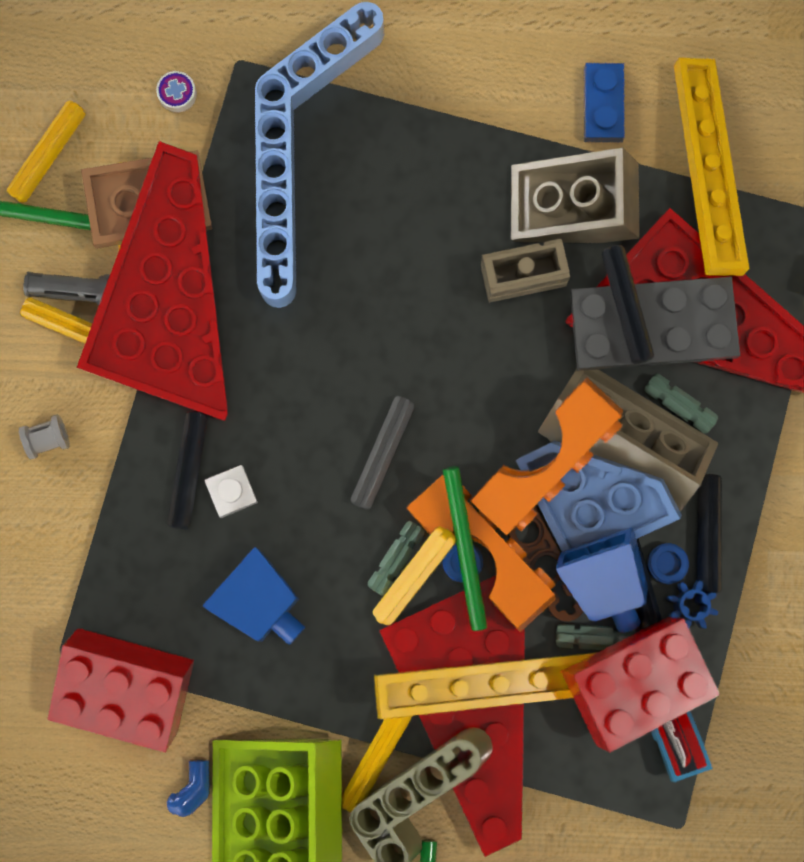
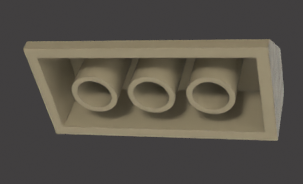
(647, 440)

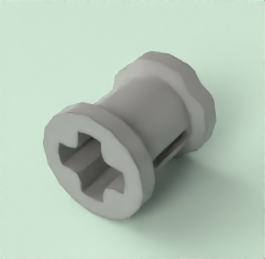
(44, 437)

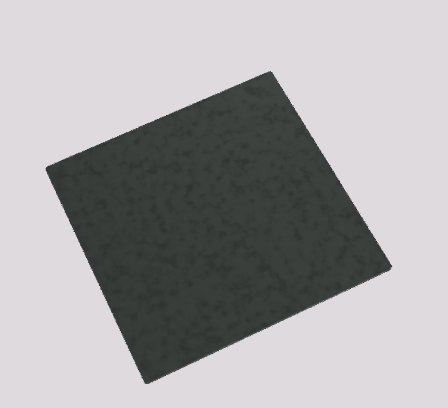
(387, 307)

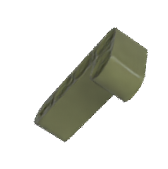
(423, 788)

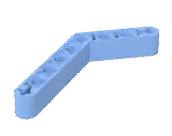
(281, 150)

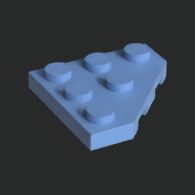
(602, 500)

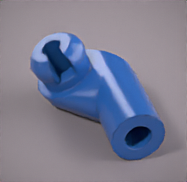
(194, 793)

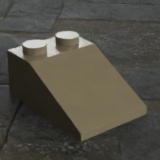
(576, 198)

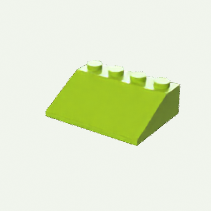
(277, 800)

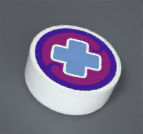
(176, 91)

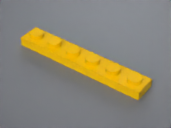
(711, 167)
(473, 686)

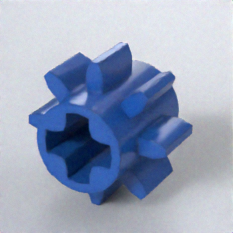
(701, 599)

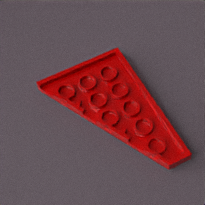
(159, 303)
(767, 333)
(444, 639)

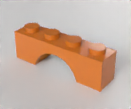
(513, 493)
(518, 589)

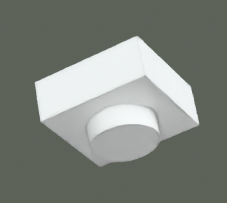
(231, 491)

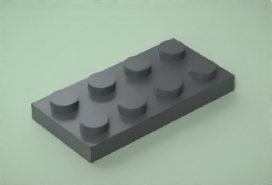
(682, 319)

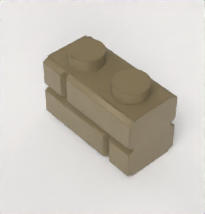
(525, 270)

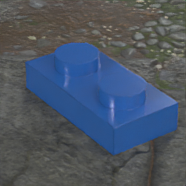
(604, 102)

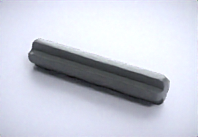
(382, 452)

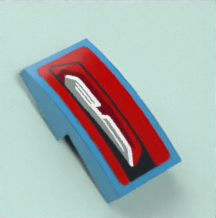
(682, 748)

